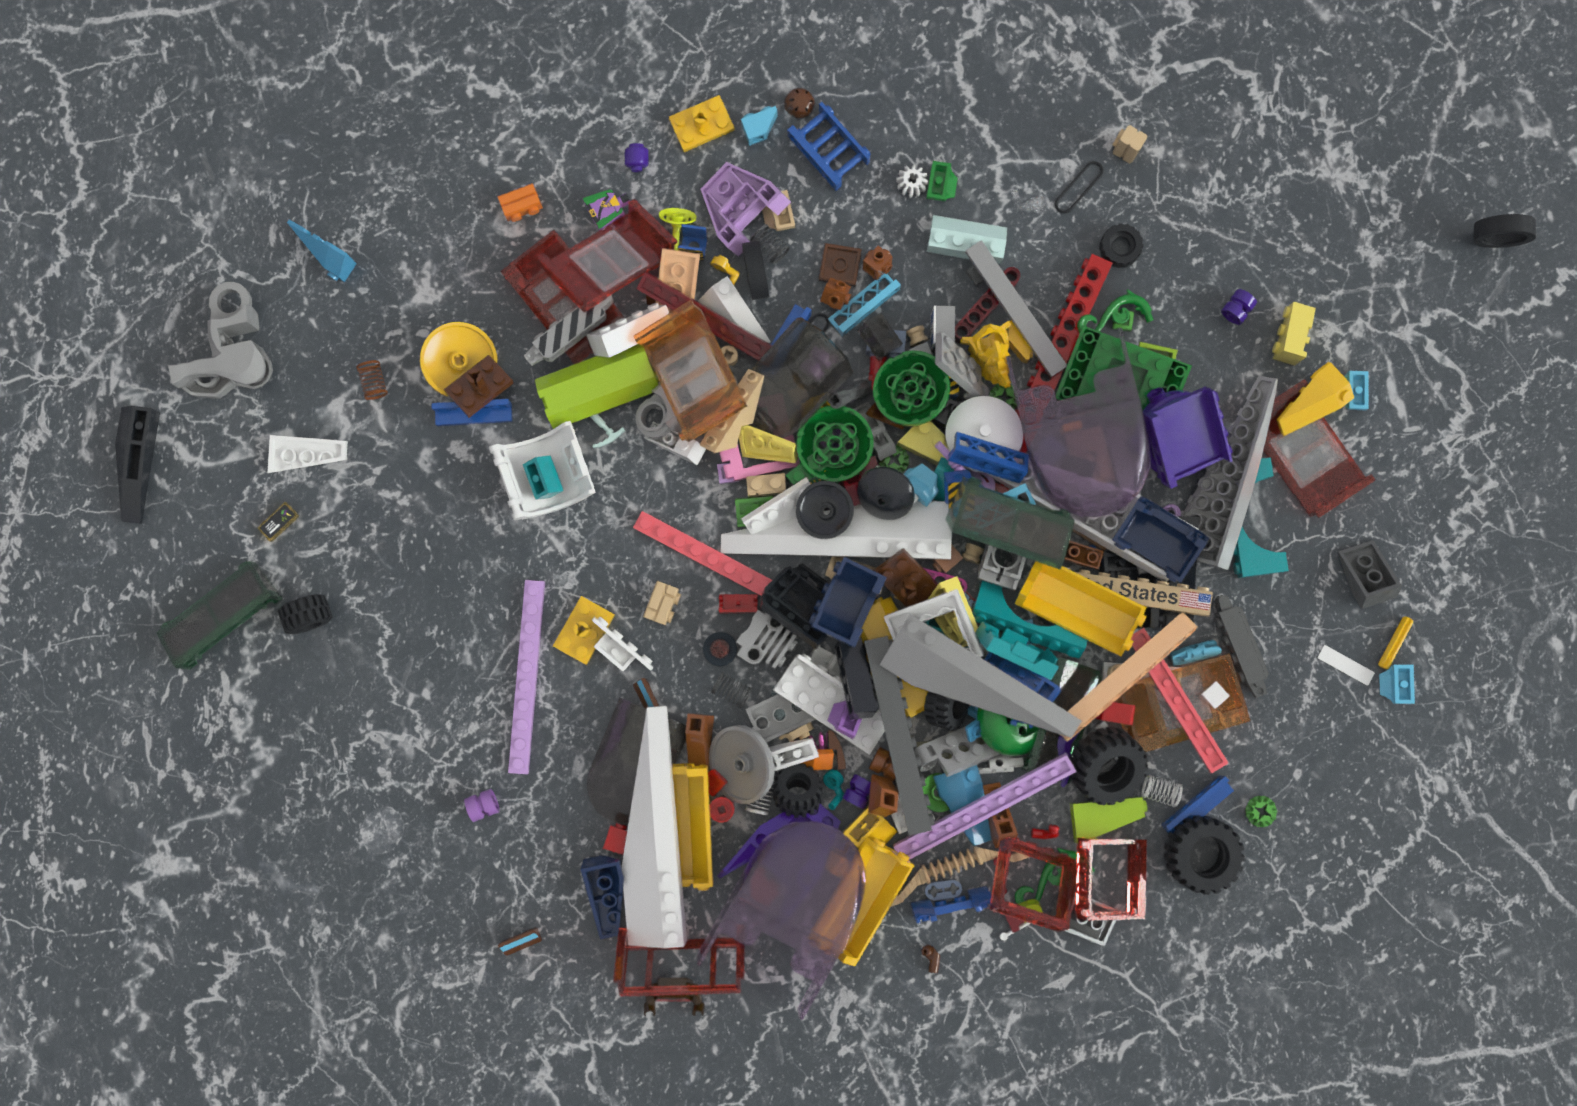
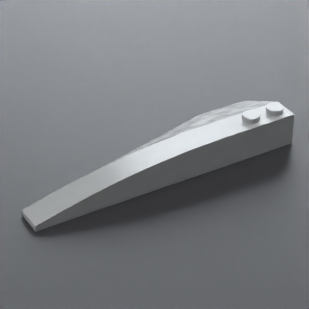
(1228, 486)
(948, 669)

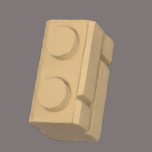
(1128, 143)
(765, 485)
(661, 603)

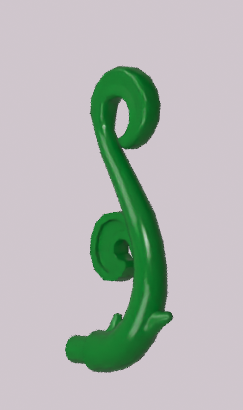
(1111, 311)
(1045, 875)

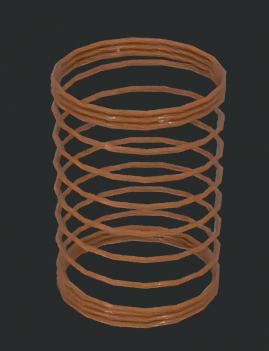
(371, 368)

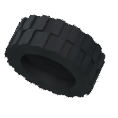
(1131, 235)

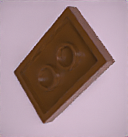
(478, 386)
(906, 578)

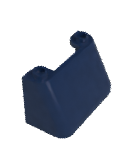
(1161, 538)

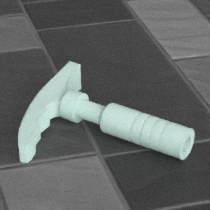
(609, 431)

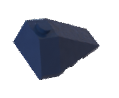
(604, 889)

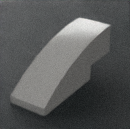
(883, 443)

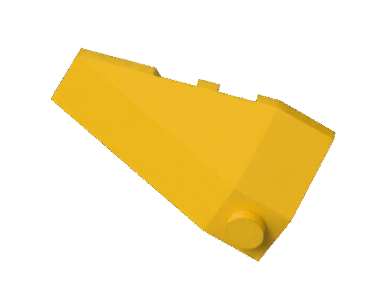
(1323, 395)

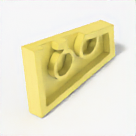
(766, 446)

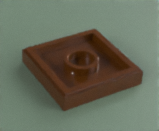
(840, 263)

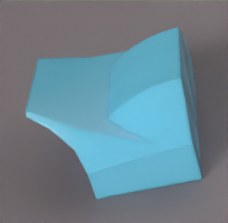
(1360, 386)
(923, 482)
(1398, 684)

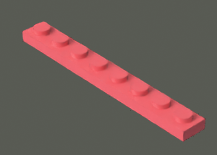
(701, 553)
(1182, 709)

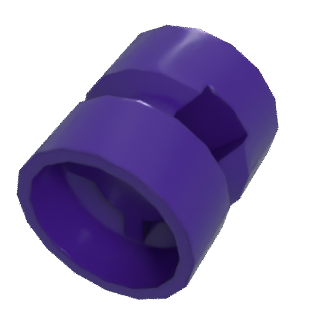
(1239, 307)
(858, 792)

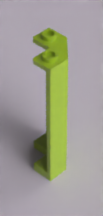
(596, 385)

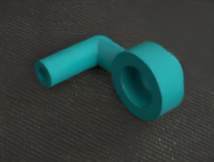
(833, 779)

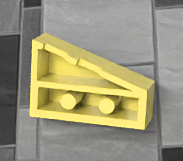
(1293, 333)
(921, 442)
(948, 621)

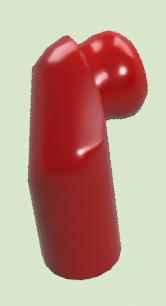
(1045, 834)

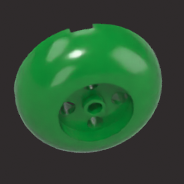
(890, 383)
(853, 430)
(1003, 736)

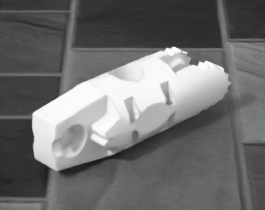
(1008, 764)

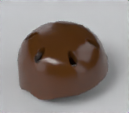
(801, 101)

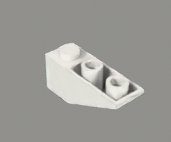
(686, 450)

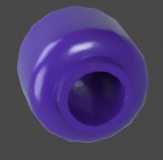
(636, 157)

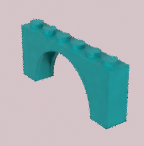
(1249, 557)
(993, 610)

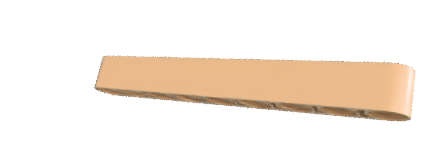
(1132, 670)

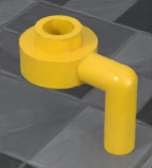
(721, 264)

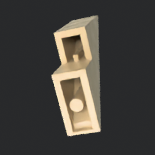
(727, 433)

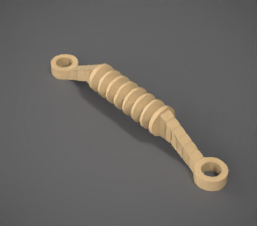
(923, 874)

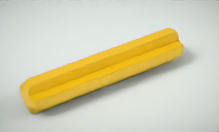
(1395, 642)

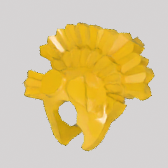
(991, 352)

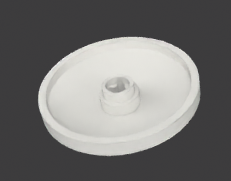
(987, 420)

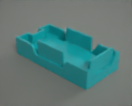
(1014, 648)

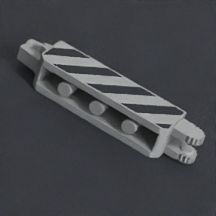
(566, 332)

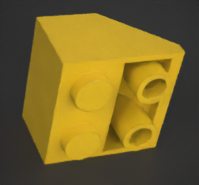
(869, 826)

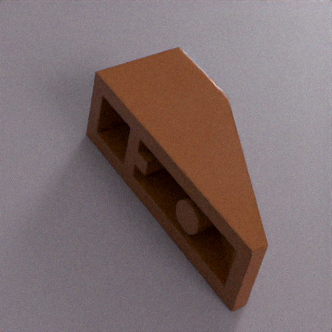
(1000, 824)

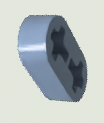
(943, 894)

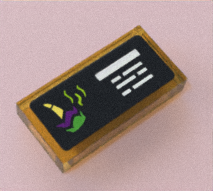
(278, 521)

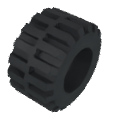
(305, 614)
(944, 711)
(797, 803)

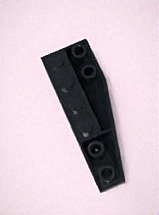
(134, 458)

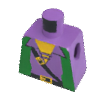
(605, 207)

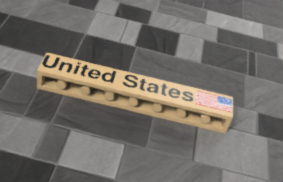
(1158, 595)

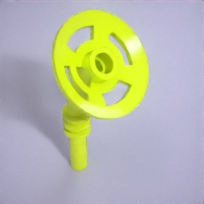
(677, 219)

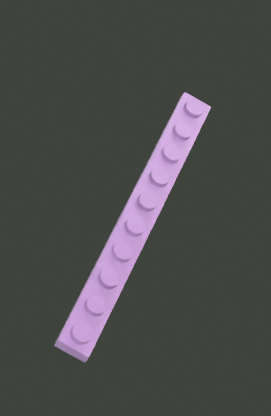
(526, 677)
(987, 806)

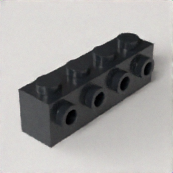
(856, 680)

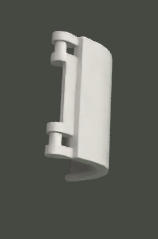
(569, 464)

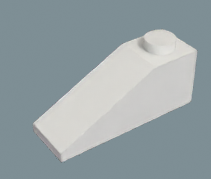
(793, 753)

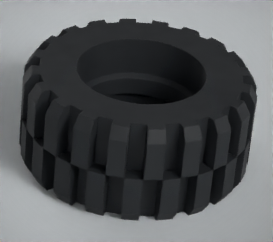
(1121, 779)
(1221, 872)

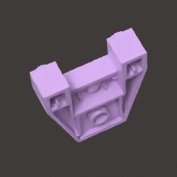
(736, 199)

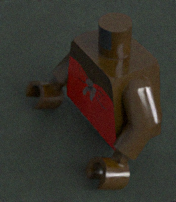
(698, 1005)

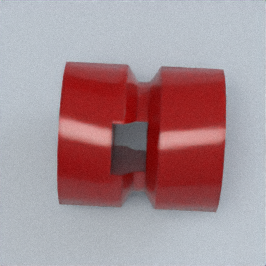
(722, 809)

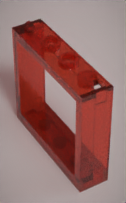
(1135, 879)
(1066, 890)

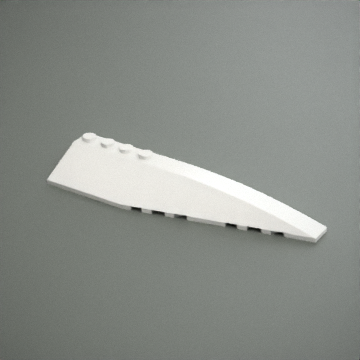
(920, 532)

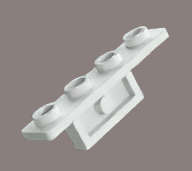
(616, 649)

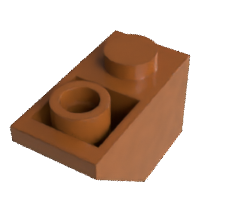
(883, 796)

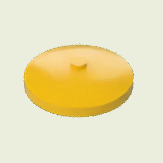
(452, 352)

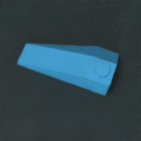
(332, 258)
(960, 791)

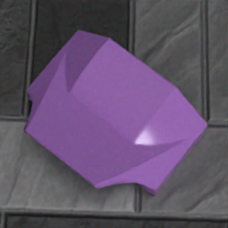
(840, 720)

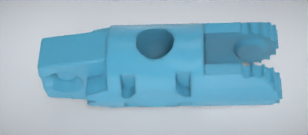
(1195, 652)

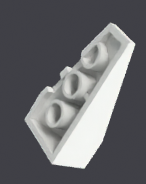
(726, 301)

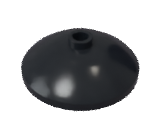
(888, 485)
(811, 508)

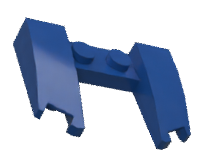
(1029, 678)
(978, 899)

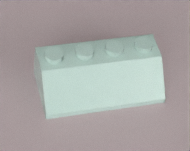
(955, 236)

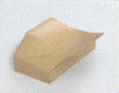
(783, 220)

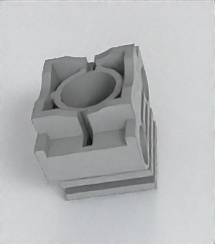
(995, 574)
(766, 640)

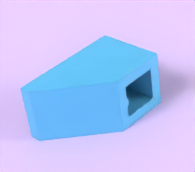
(758, 125)

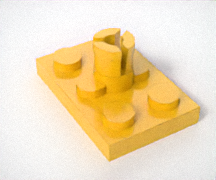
(701, 123)
(580, 632)

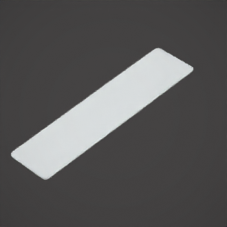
(1346, 665)

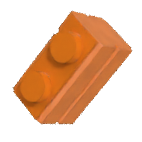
(520, 203)

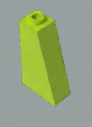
(1093, 820)

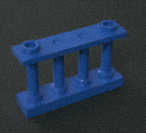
(822, 163)

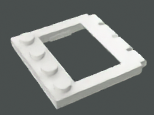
(933, 608)

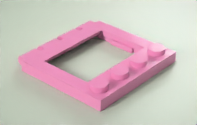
(737, 472)

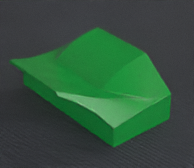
(941, 182)

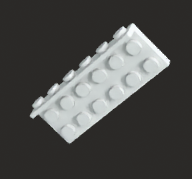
(817, 691)

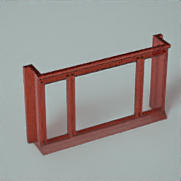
(622, 959)

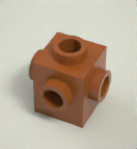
(877, 262)
(836, 294)

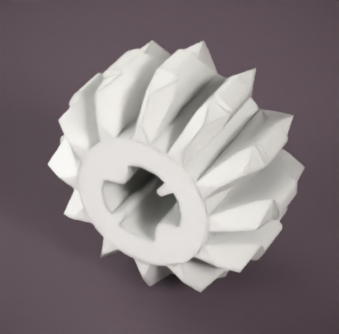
(909, 187)

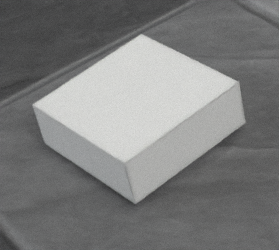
(1215, 695)

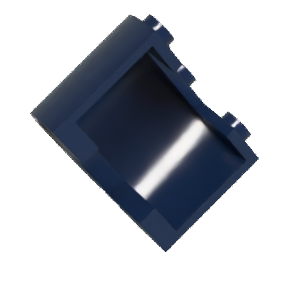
(846, 601)

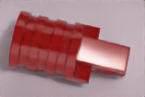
(875, 365)

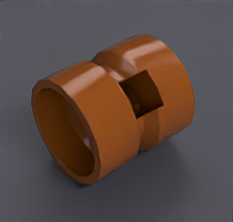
(883, 763)

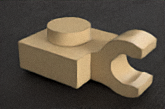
(802, 732)

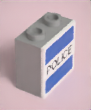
(942, 320)

